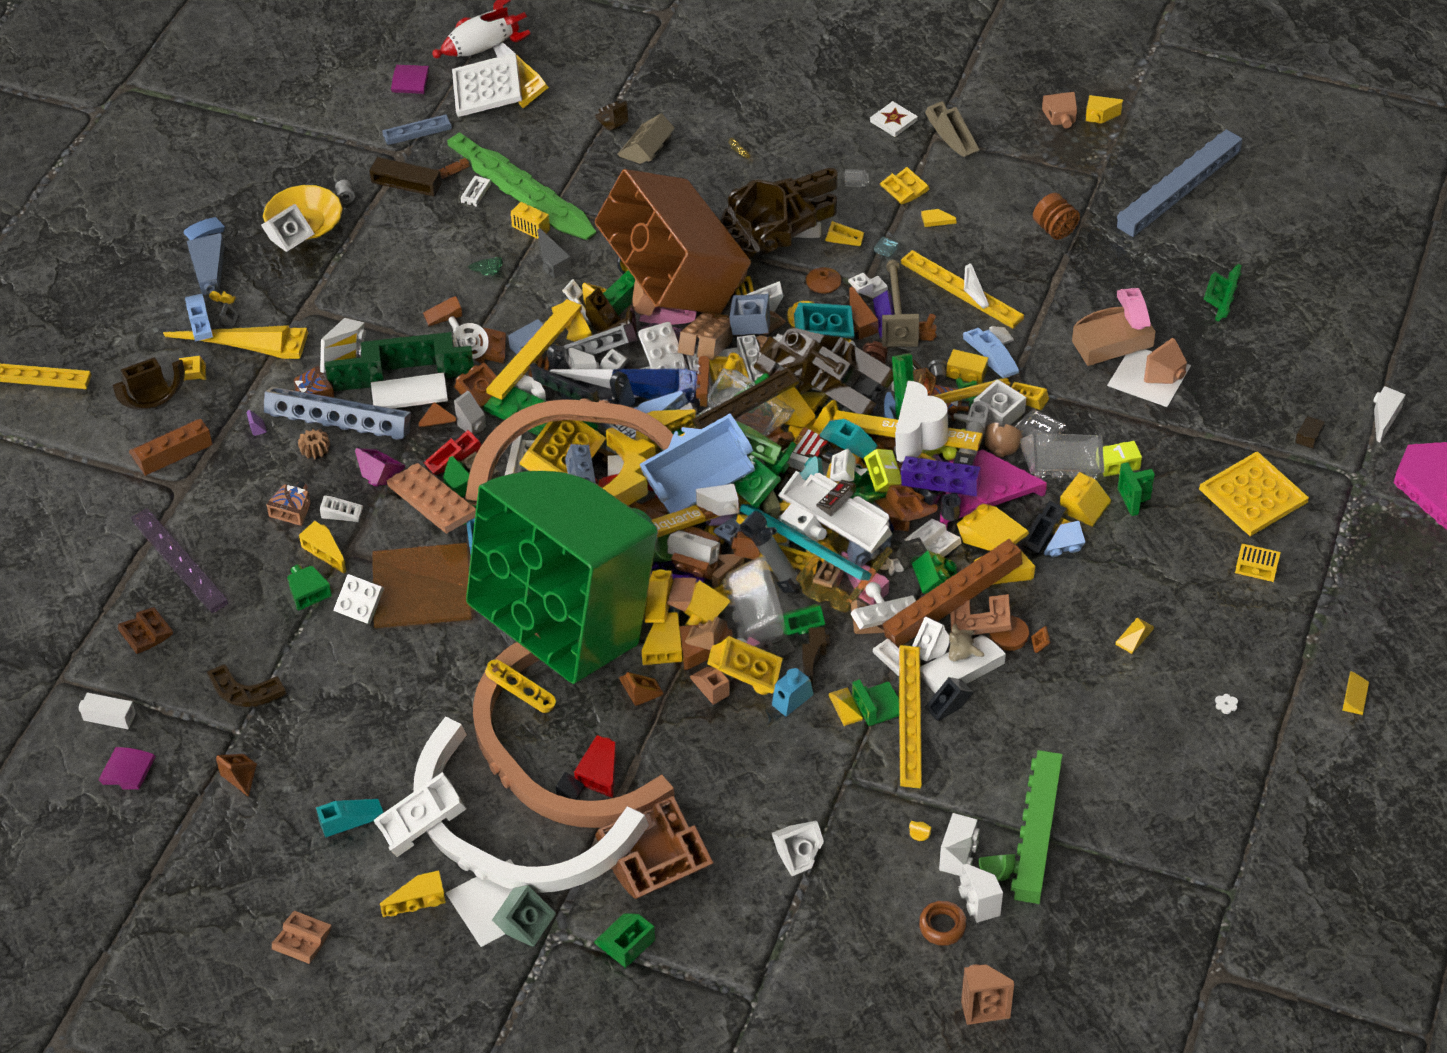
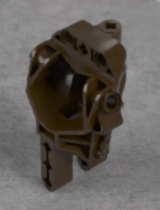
(772, 213)
(824, 364)

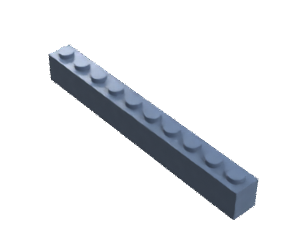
(1179, 183)

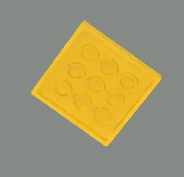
(1253, 493)

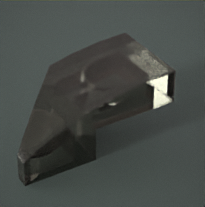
(779, 646)

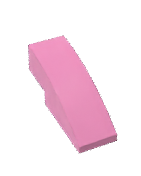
(674, 316)

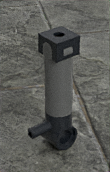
(755, 528)

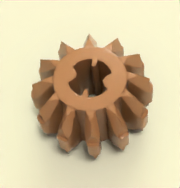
(314, 443)

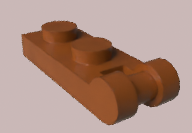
(703, 380)

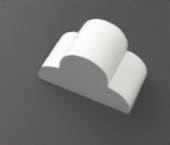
(920, 423)

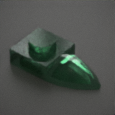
(487, 266)

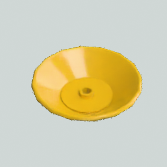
(317, 204)

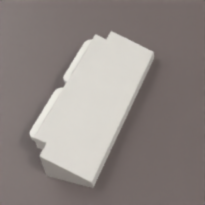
(853, 520)

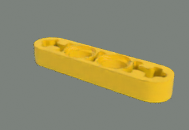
(522, 683)

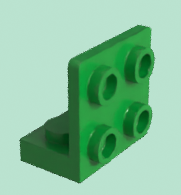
(876, 703)

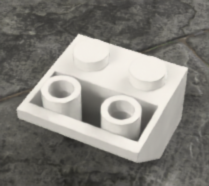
(981, 893)

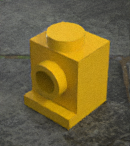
(194, 368)

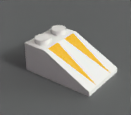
(342, 342)

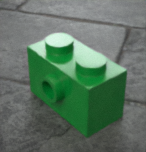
(803, 619)

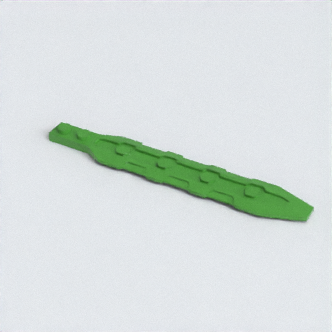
(521, 186)

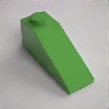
(761, 445)

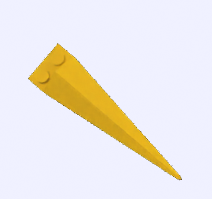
(271, 340)

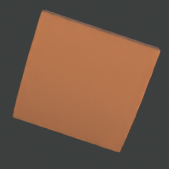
(301, 937)

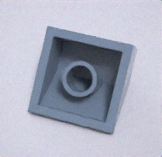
(750, 314)

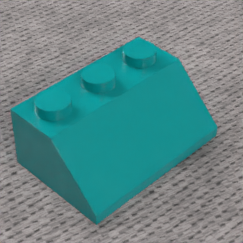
(825, 319)

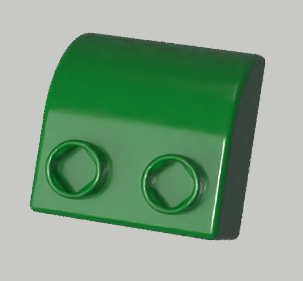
(563, 565)

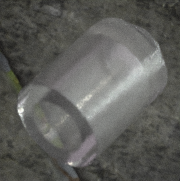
(856, 177)

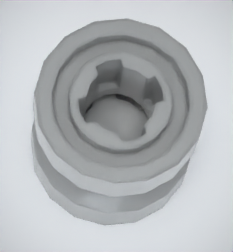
(344, 191)

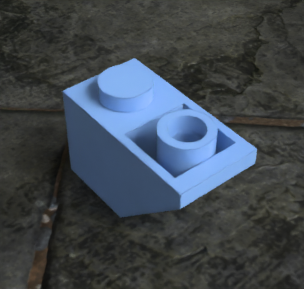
(1067, 538)

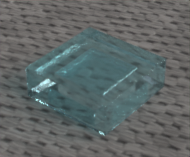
(885, 247)

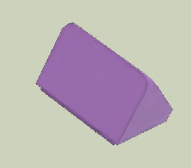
(256, 423)

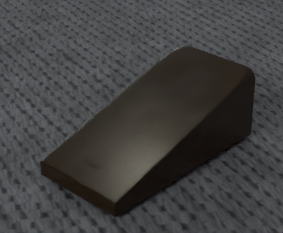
(1309, 432)

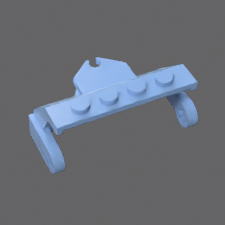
(698, 461)

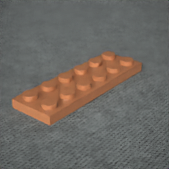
(432, 498)

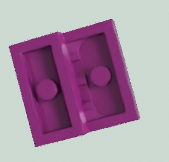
(410, 79)
(127, 768)

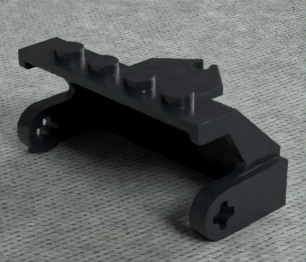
(575, 389)

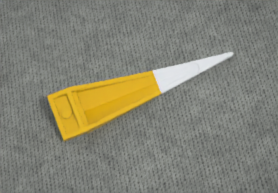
(530, 81)

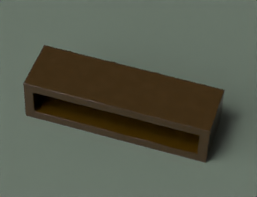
(405, 176)

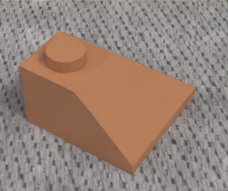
(1165, 364)

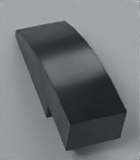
(1044, 527)

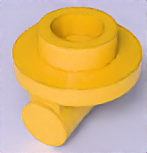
(919, 830)

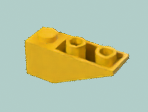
(419, 893)

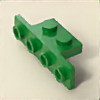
(1221, 290)

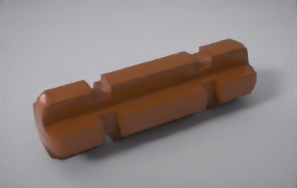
(454, 168)

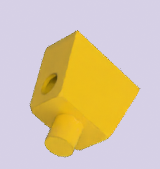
(704, 604)

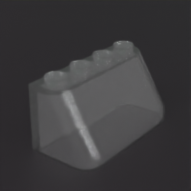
(764, 418)
(1063, 454)
(754, 601)

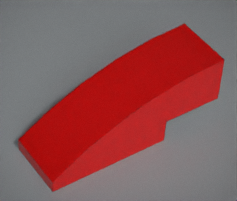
(459, 449)

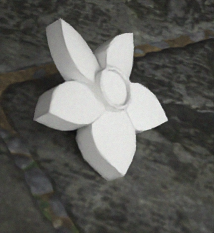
(893, 565)

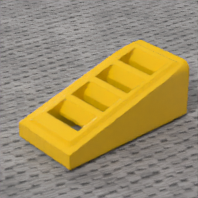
(840, 234)
(1039, 398)

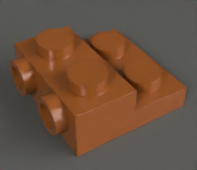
(476, 383)

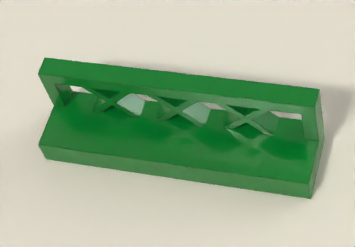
(901, 374)

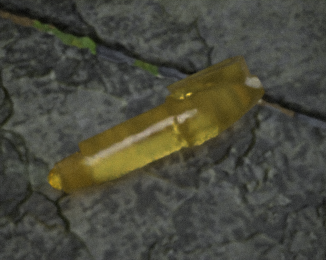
(736, 147)

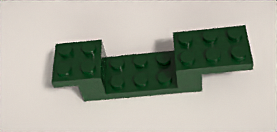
(397, 354)

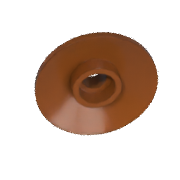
(823, 280)

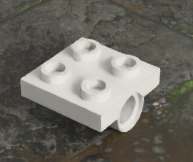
(358, 599)

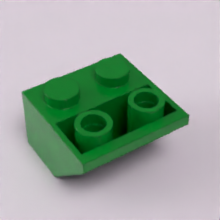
(933, 570)
(627, 938)

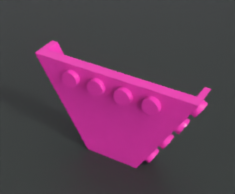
(1424, 478)
(998, 484)

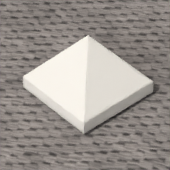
(572, 290)

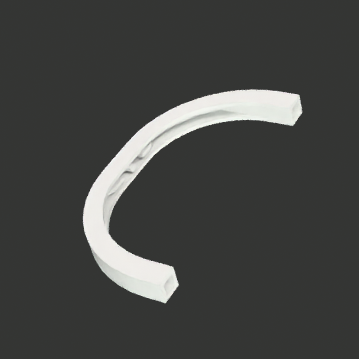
(540, 879)

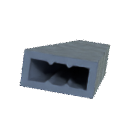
(207, 261)

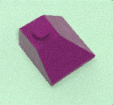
(377, 466)

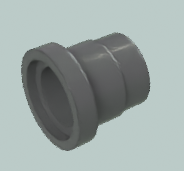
(938, 369)

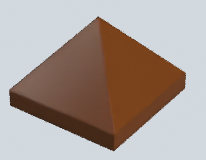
(1040, 639)

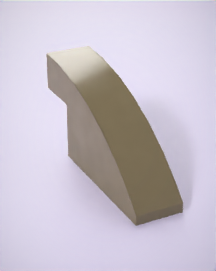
(952, 128)

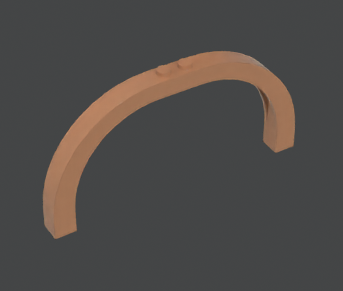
(552, 411)
(552, 806)

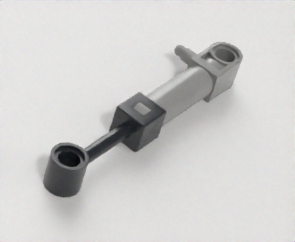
(976, 422)

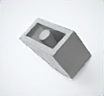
(469, 414)

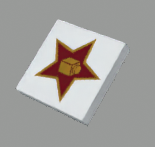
(893, 119)

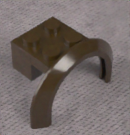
(147, 384)

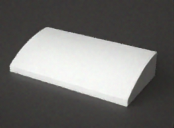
(409, 391)
(968, 669)

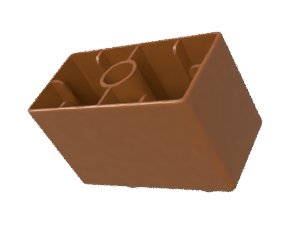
(672, 242)

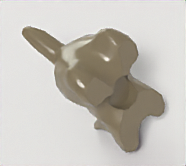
(962, 644)

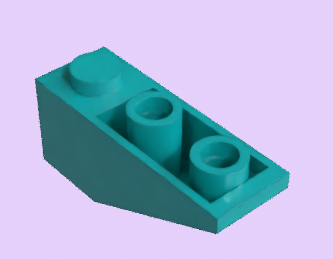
(347, 814)

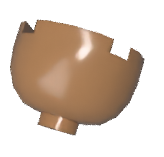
(1002, 440)

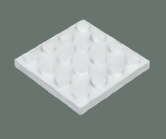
(486, 84)

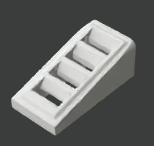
(330, 504)

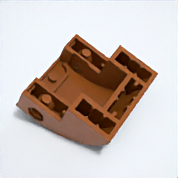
(662, 853)

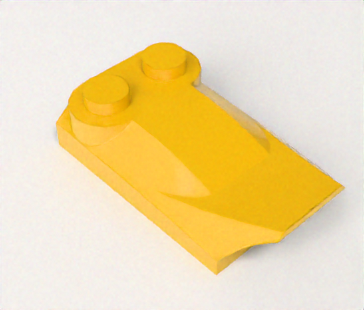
(746, 664)

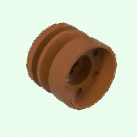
(1056, 216)

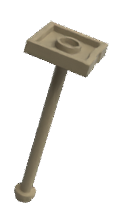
(900, 328)

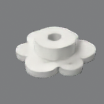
(1226, 703)

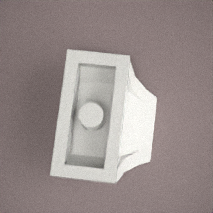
(931, 639)

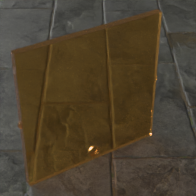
(421, 585)

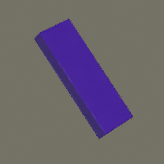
(883, 306)

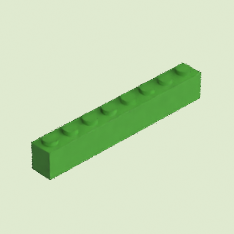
(1037, 828)

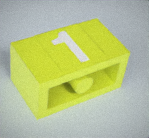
(1121, 453)
(883, 469)

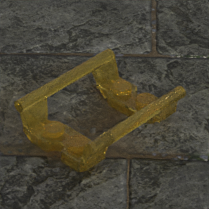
(837, 597)

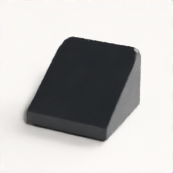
(569, 786)

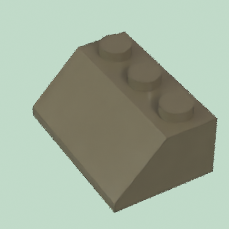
(647, 140)

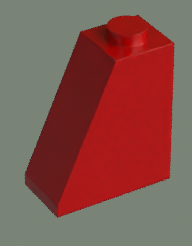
(598, 766)

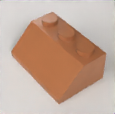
(986, 994)

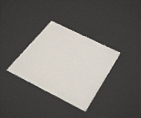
(1130, 379)
(477, 905)

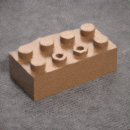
(1109, 335)

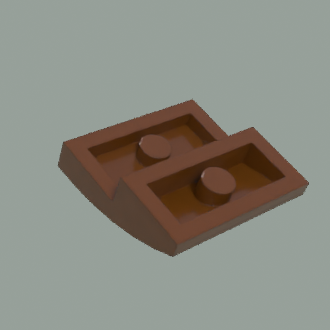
(145, 630)

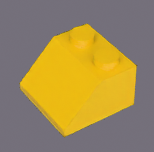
(1085, 499)

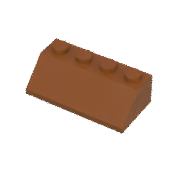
(171, 446)

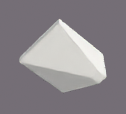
(1002, 334)

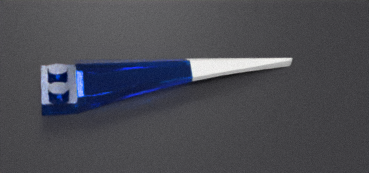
(643, 382)

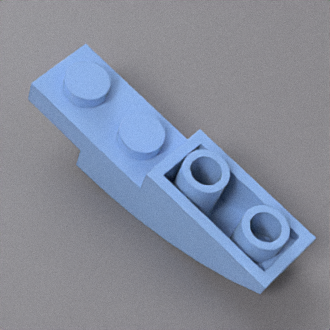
(198, 317)
(991, 347)

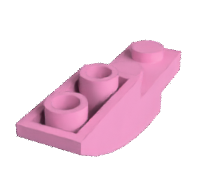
(1134, 307)

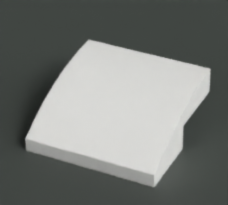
(936, 537)

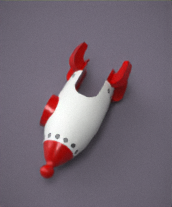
(482, 32)

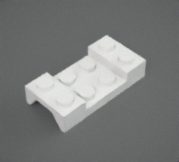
(419, 813)

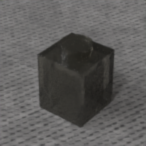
(910, 552)

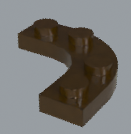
(241, 694)

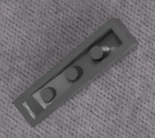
(604, 341)

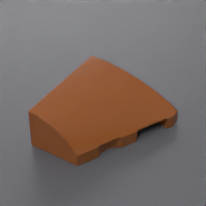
(908, 503)

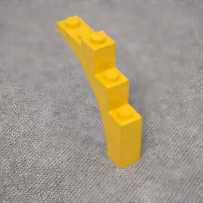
(630, 483)

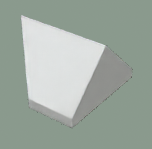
(775, 294)

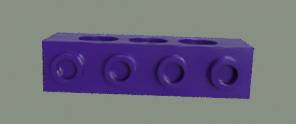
(940, 476)

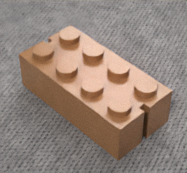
(713, 335)

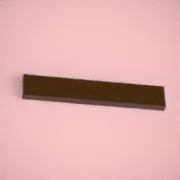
(749, 398)

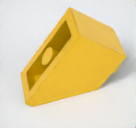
(1102, 109)

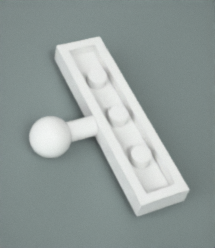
(882, 611)

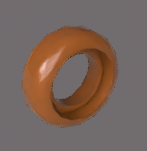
(942, 938)

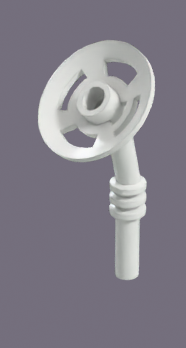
(468, 339)

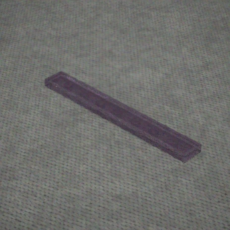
(179, 560)

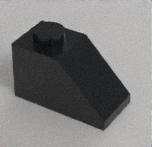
(948, 698)

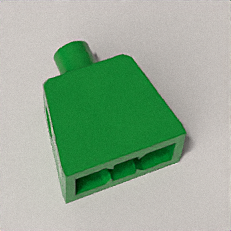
(307, 586)

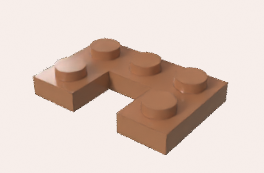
(994, 621)

